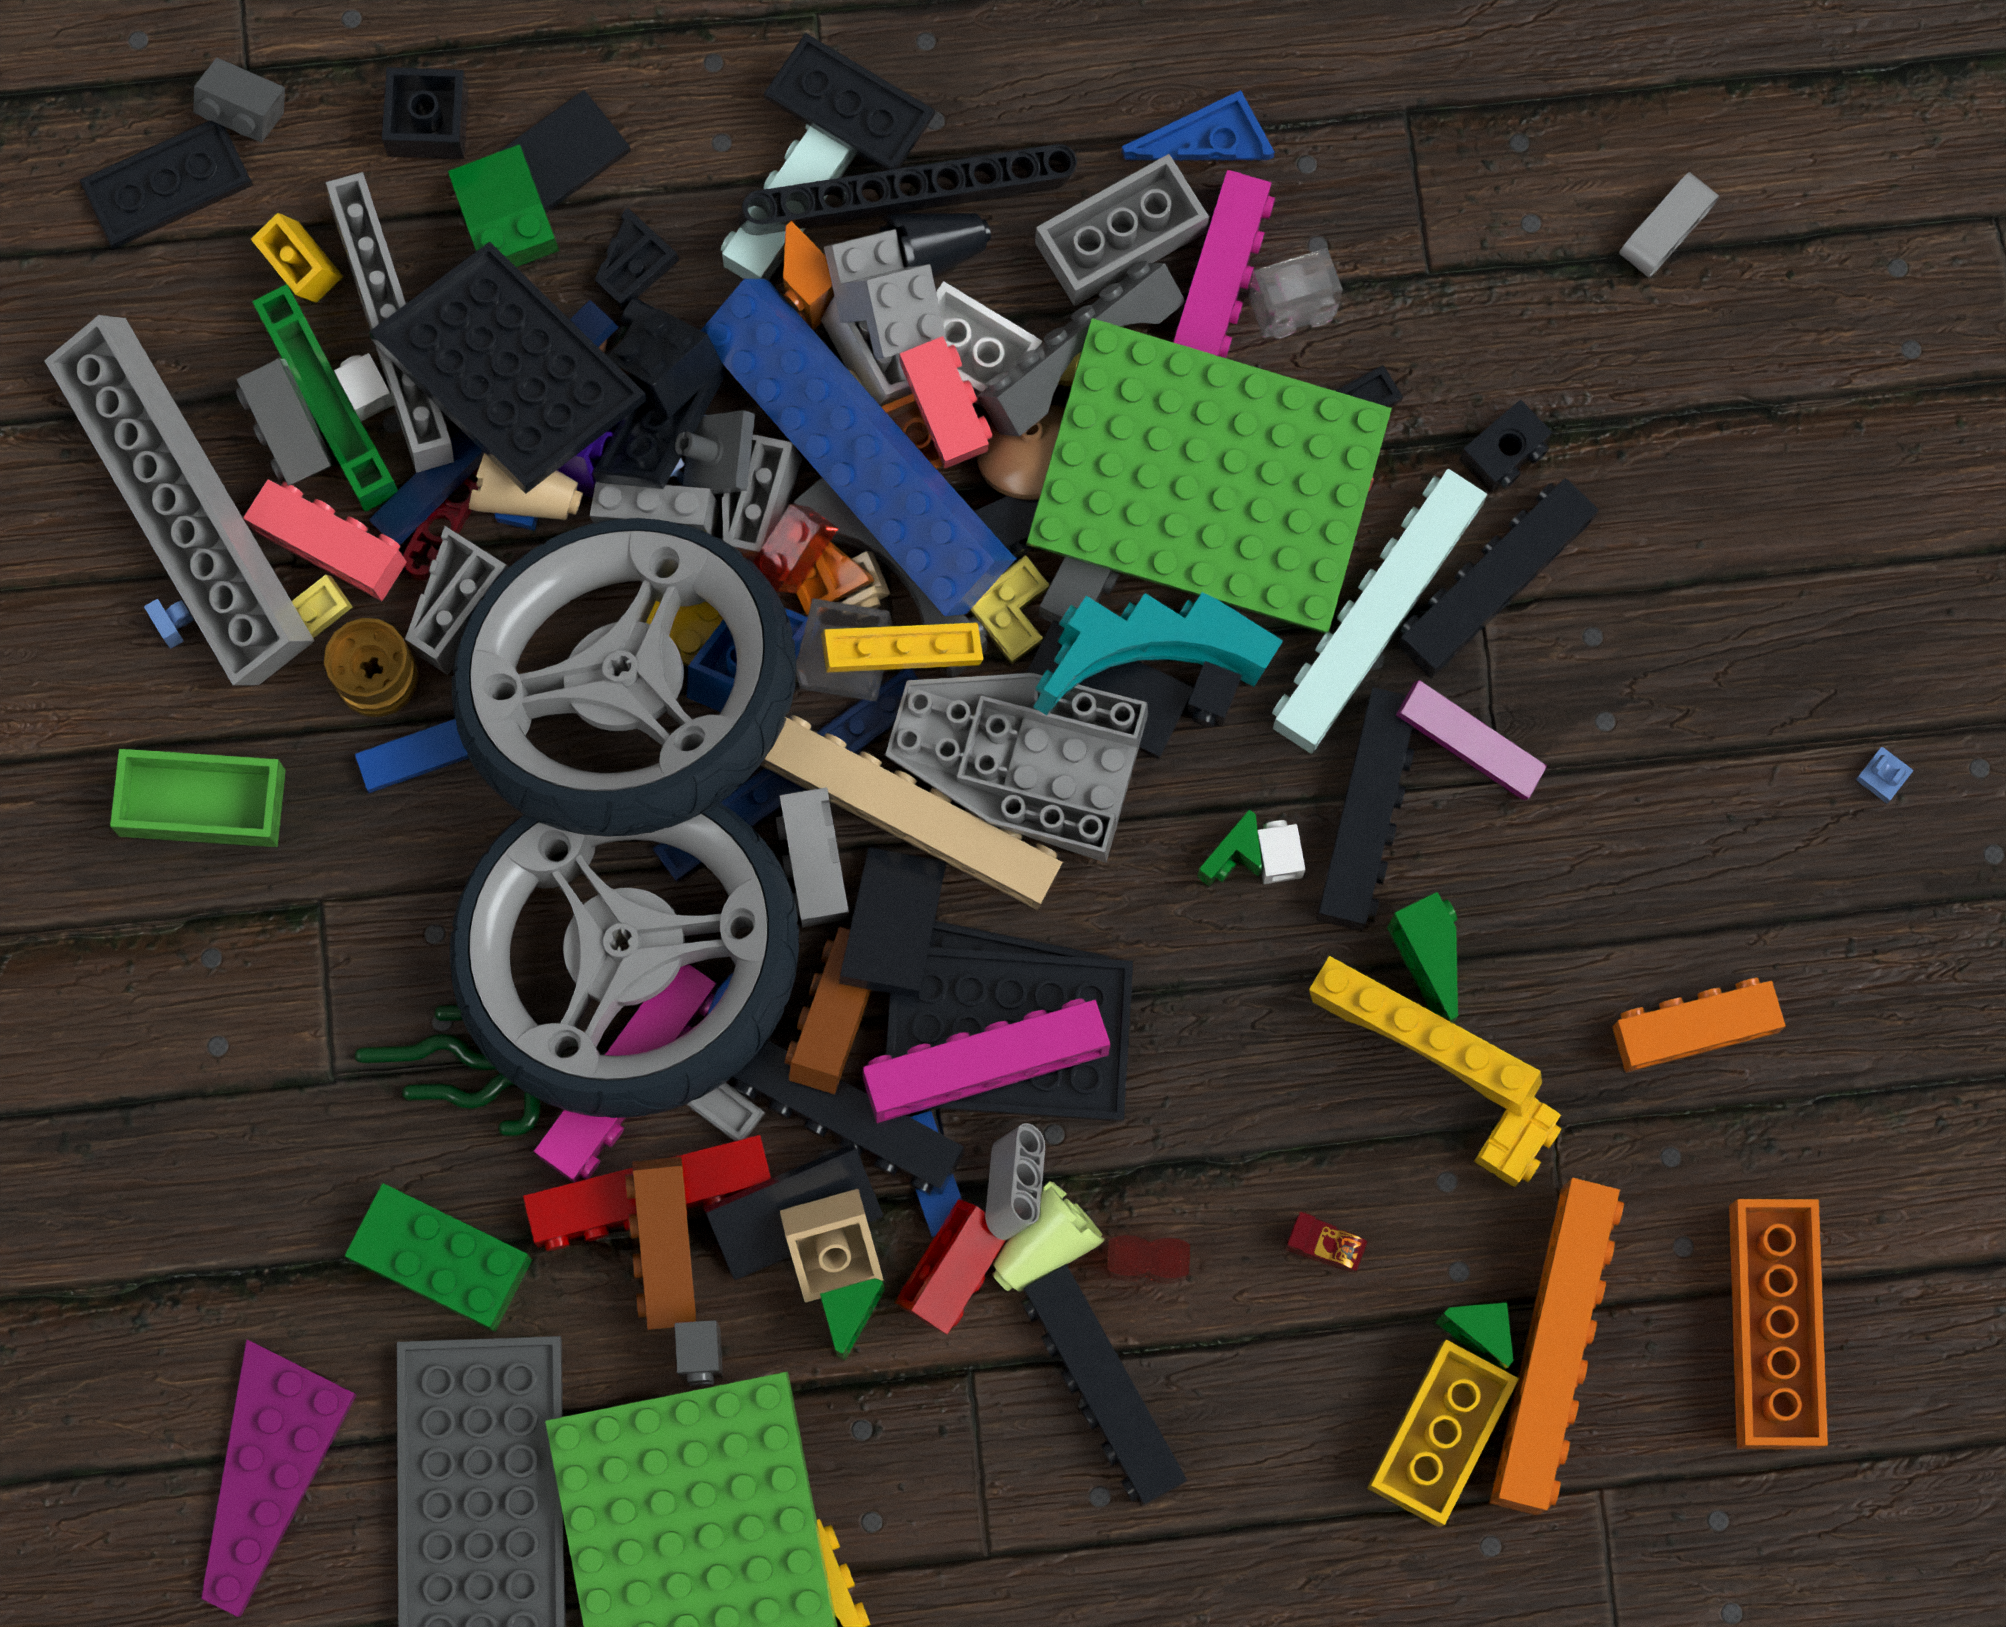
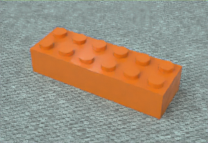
(1778, 1324)

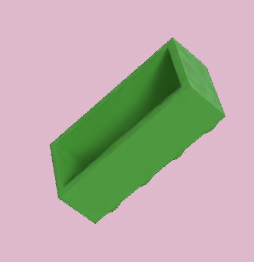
(198, 797)

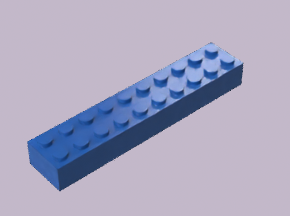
(857, 447)

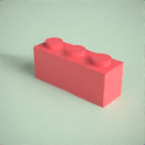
(945, 401)

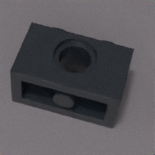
(1517, 427)

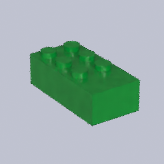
(438, 1257)

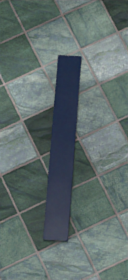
(431, 487)
(761, 794)

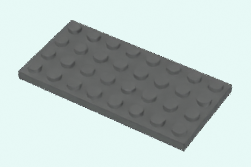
(479, 1483)

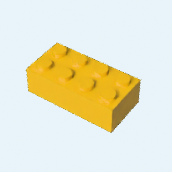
(1442, 1433)

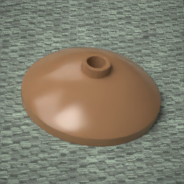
(1020, 463)

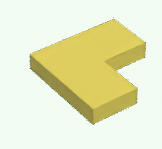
(1002, 605)

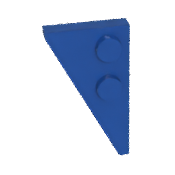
(1213, 133)

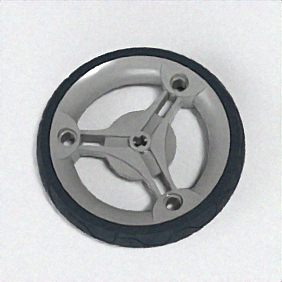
(623, 677)
(618, 978)

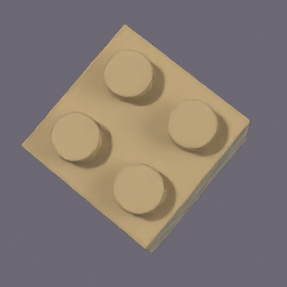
(830, 1244)

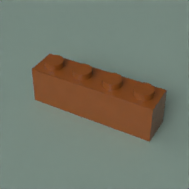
(829, 1024)
(663, 1242)

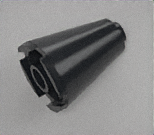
(938, 238)

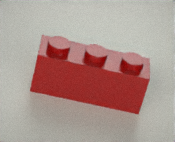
(951, 1268)

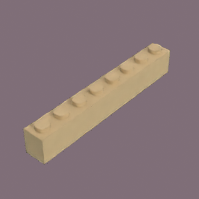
(913, 813)

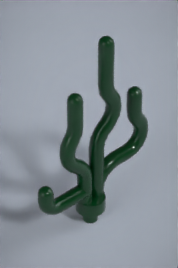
(449, 1092)

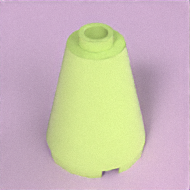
(1048, 1244)

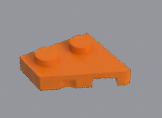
(832, 578)

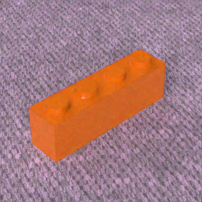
(1698, 1025)

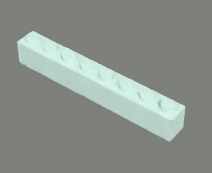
(1378, 611)

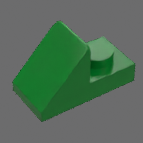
(1239, 844)

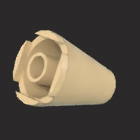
(499, 494)

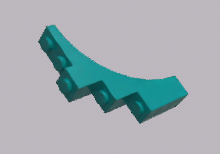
(1151, 631)

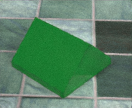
(848, 1312)
(1481, 1330)

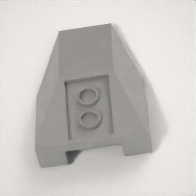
(1016, 767)

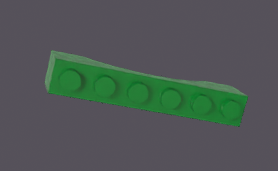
(326, 398)

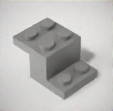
(877, 288)

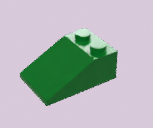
(504, 206)
(1429, 948)

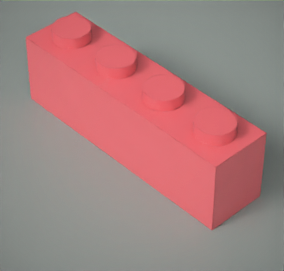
(325, 539)

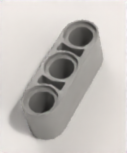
(1669, 224)
(1015, 1181)

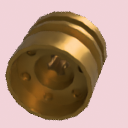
(361, 649)

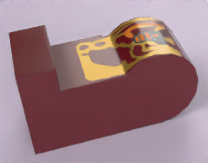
(1326, 1243)

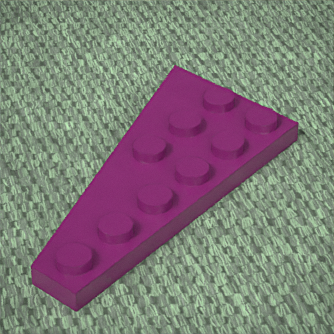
(273, 1451)

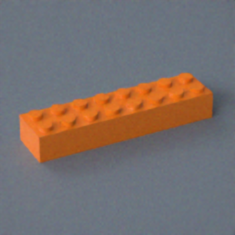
(1555, 1347)

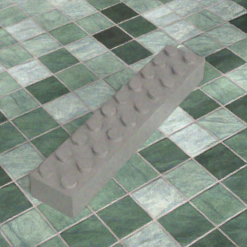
(179, 501)

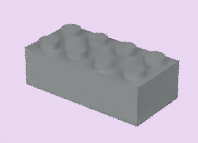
(1120, 227)

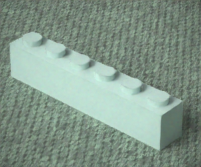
(807, 161)

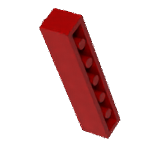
(602, 1204)

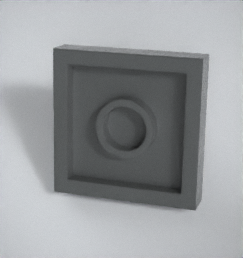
(718, 452)

